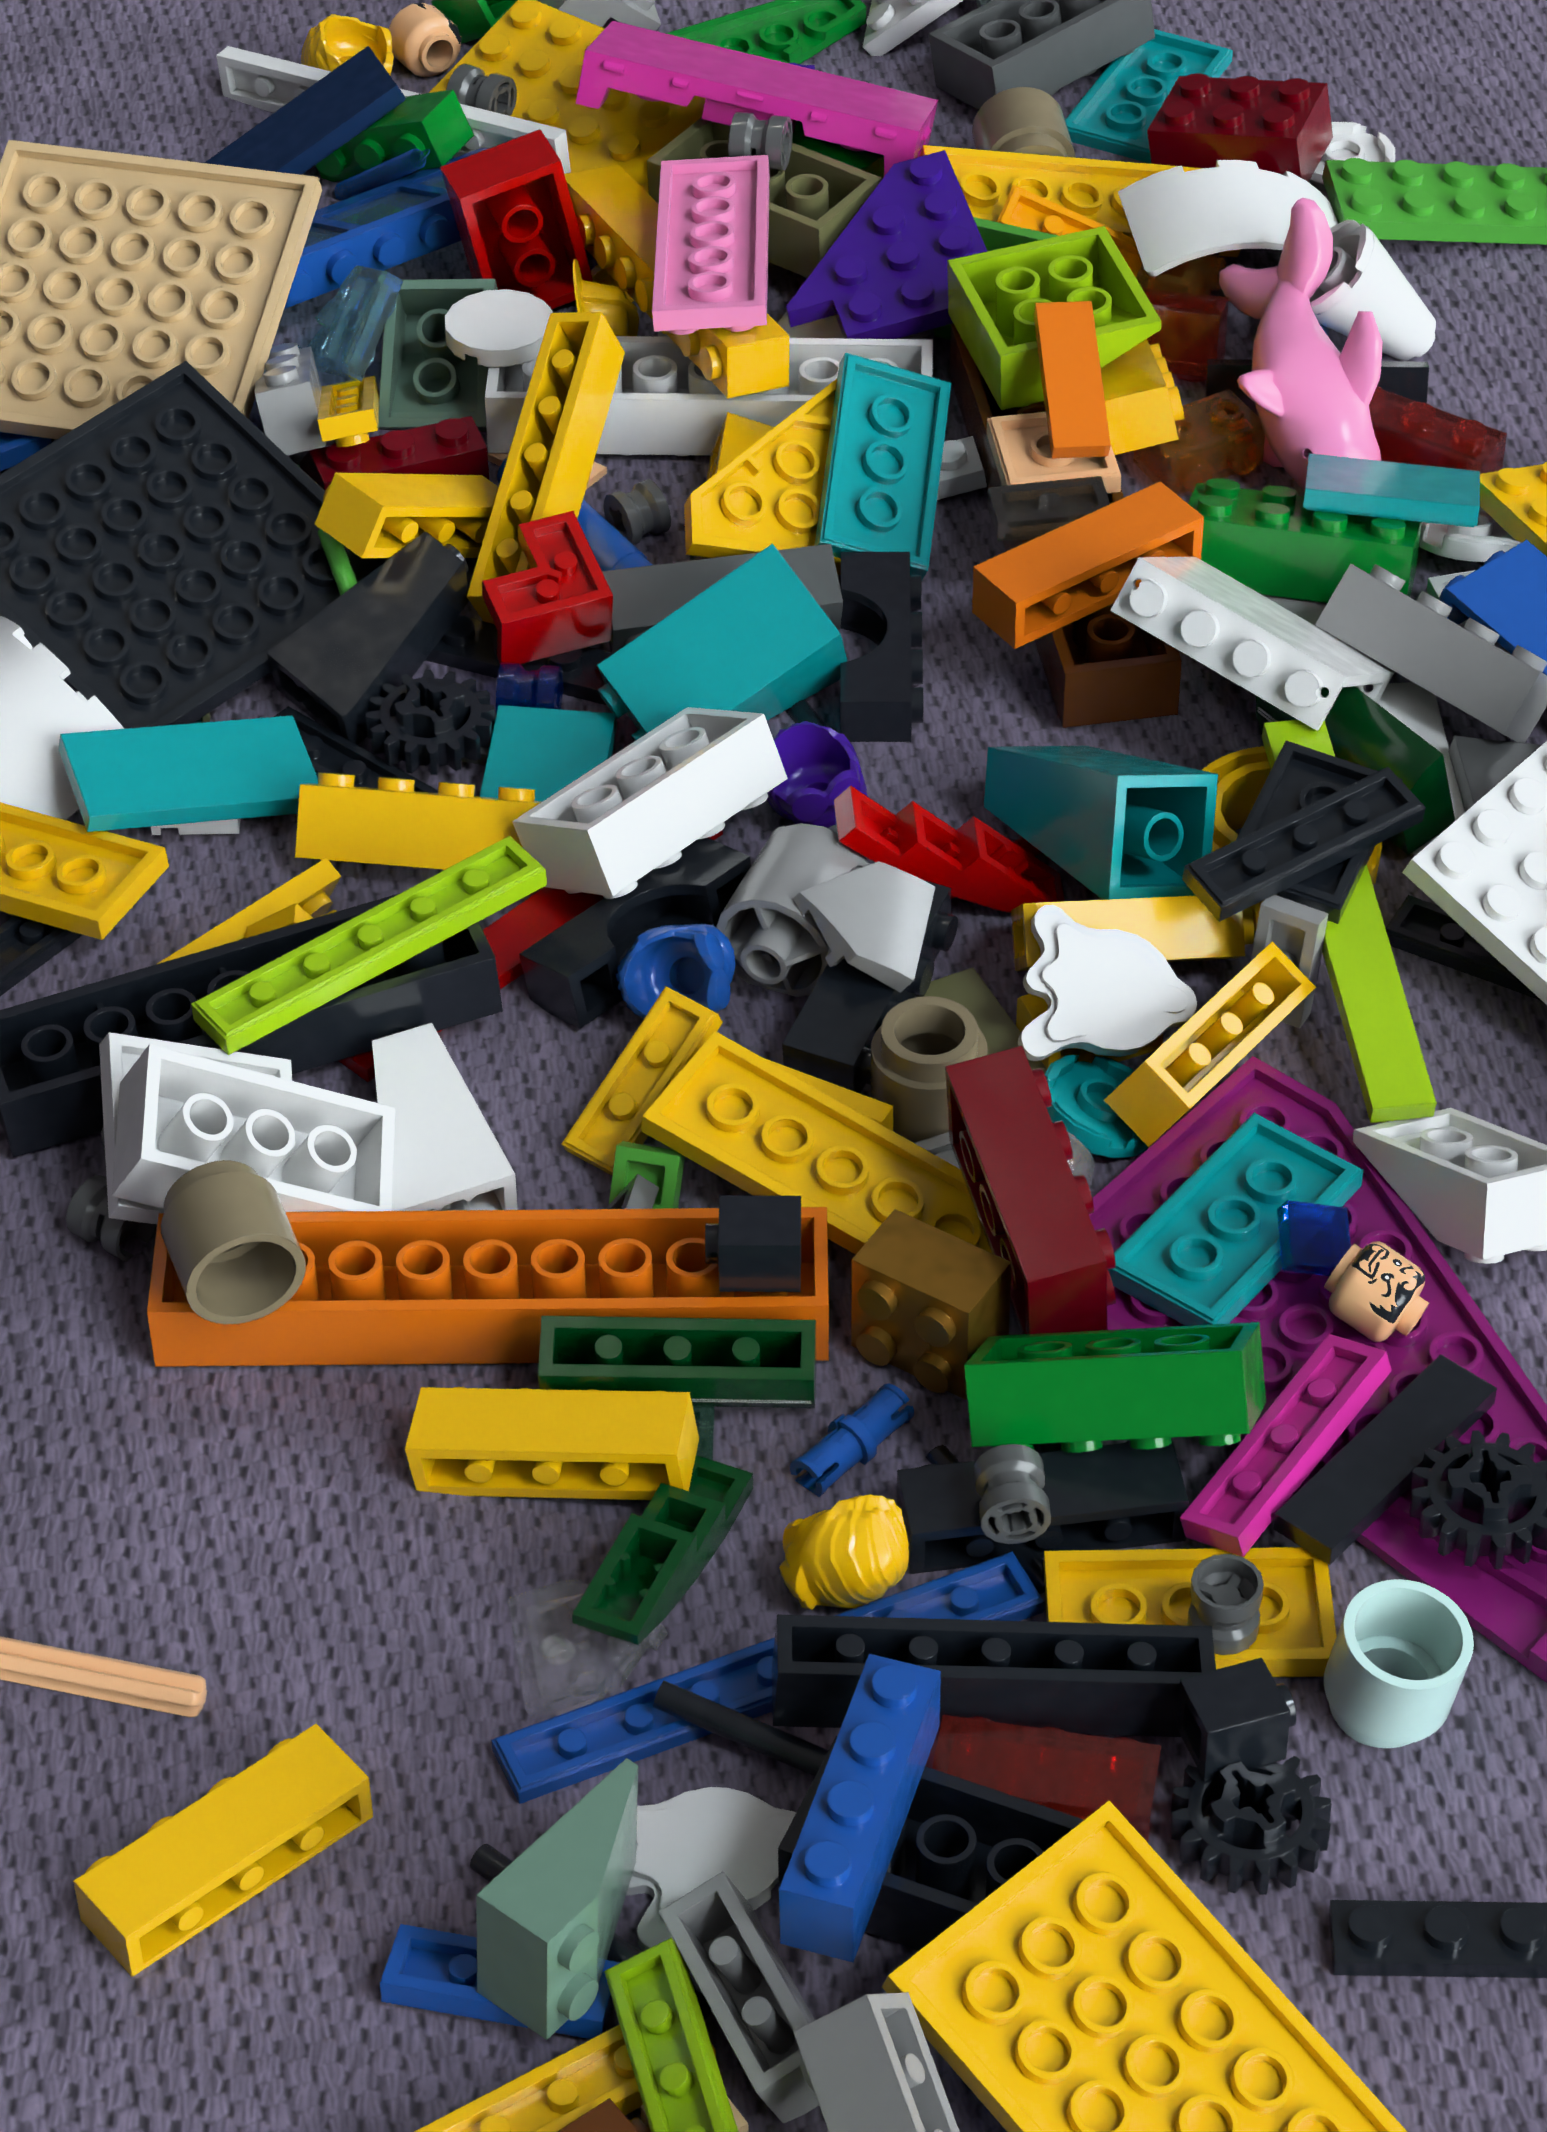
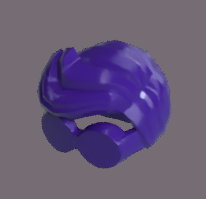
(818, 770)

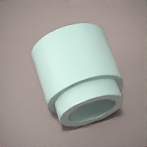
(1401, 1632)

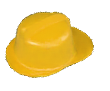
(608, 299)

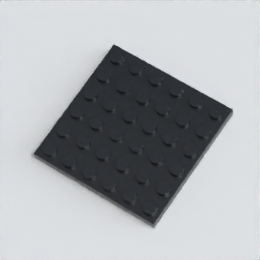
(163, 551)

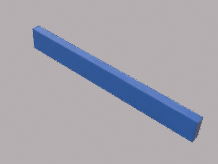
(627, 1725)

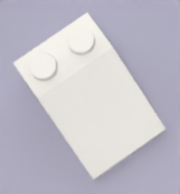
(1465, 1180)

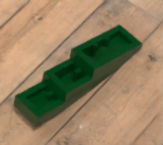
(663, 1552)

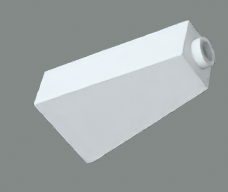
(440, 1136)

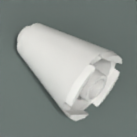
(1369, 280)

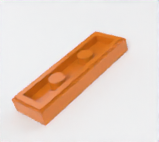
(1071, 379)

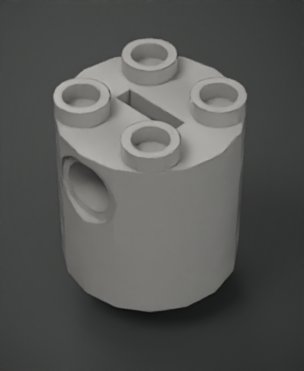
(767, 931)

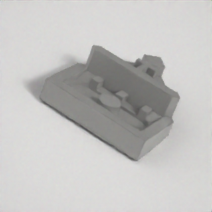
(872, 920)

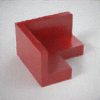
(557, 602)

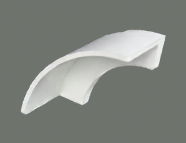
(1212, 211)
(33, 714)

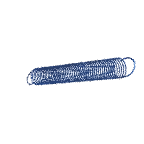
(380, 167)

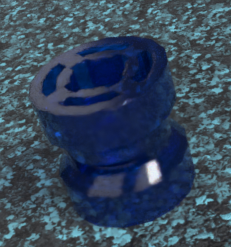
(529, 688)

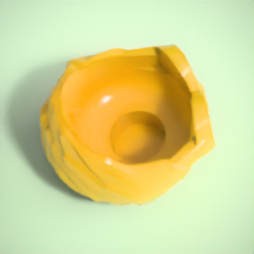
(341, 38)
(846, 1553)

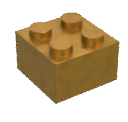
(926, 1301)

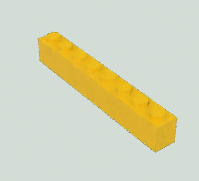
(621, 234)

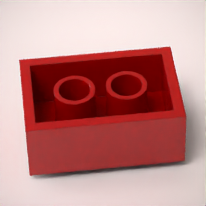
(518, 218)

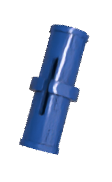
(852, 1439)

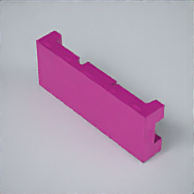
(732, 81)

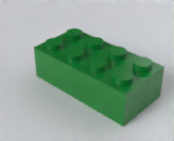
(1293, 551)
(1117, 1387)

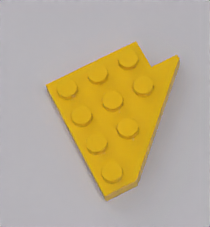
(767, 490)

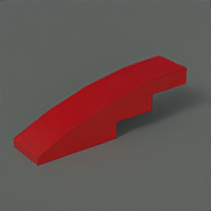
(970, 860)

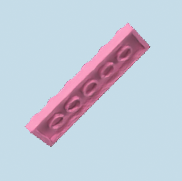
(712, 244)

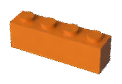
(1081, 564)

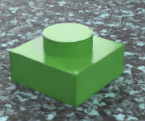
(656, 1164)

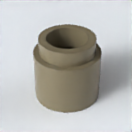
(1022, 123)
(911, 1059)
(231, 1243)

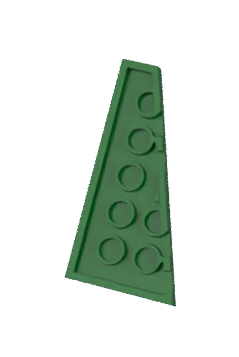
(781, 28)

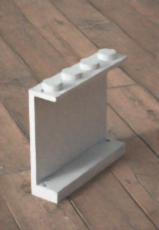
(1246, 636)

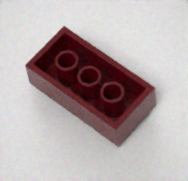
(1028, 1194)

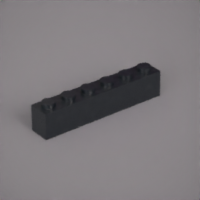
(1005, 1671)

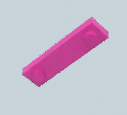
(1285, 1445)

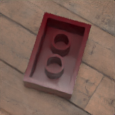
(1243, 119)

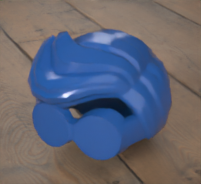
(686, 958)

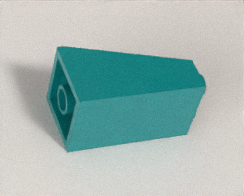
(737, 646)
(1106, 815)

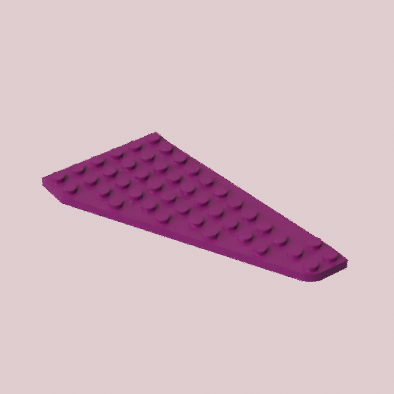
(1296, 1318)

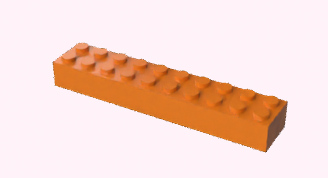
(476, 1286)

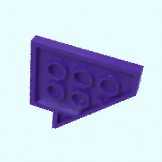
(891, 259)

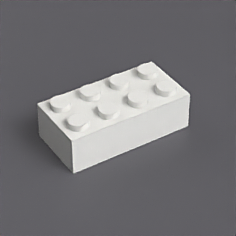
(652, 801)
(307, 1141)

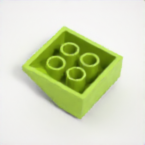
(996, 297)

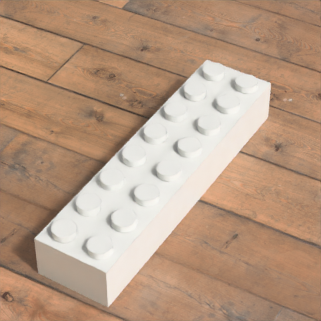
(672, 409)

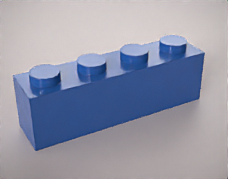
(860, 1808)

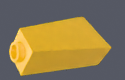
(1173, 925)

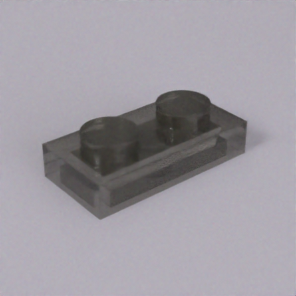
(1040, 507)

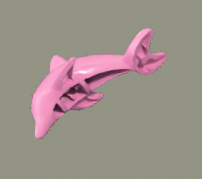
(1299, 380)

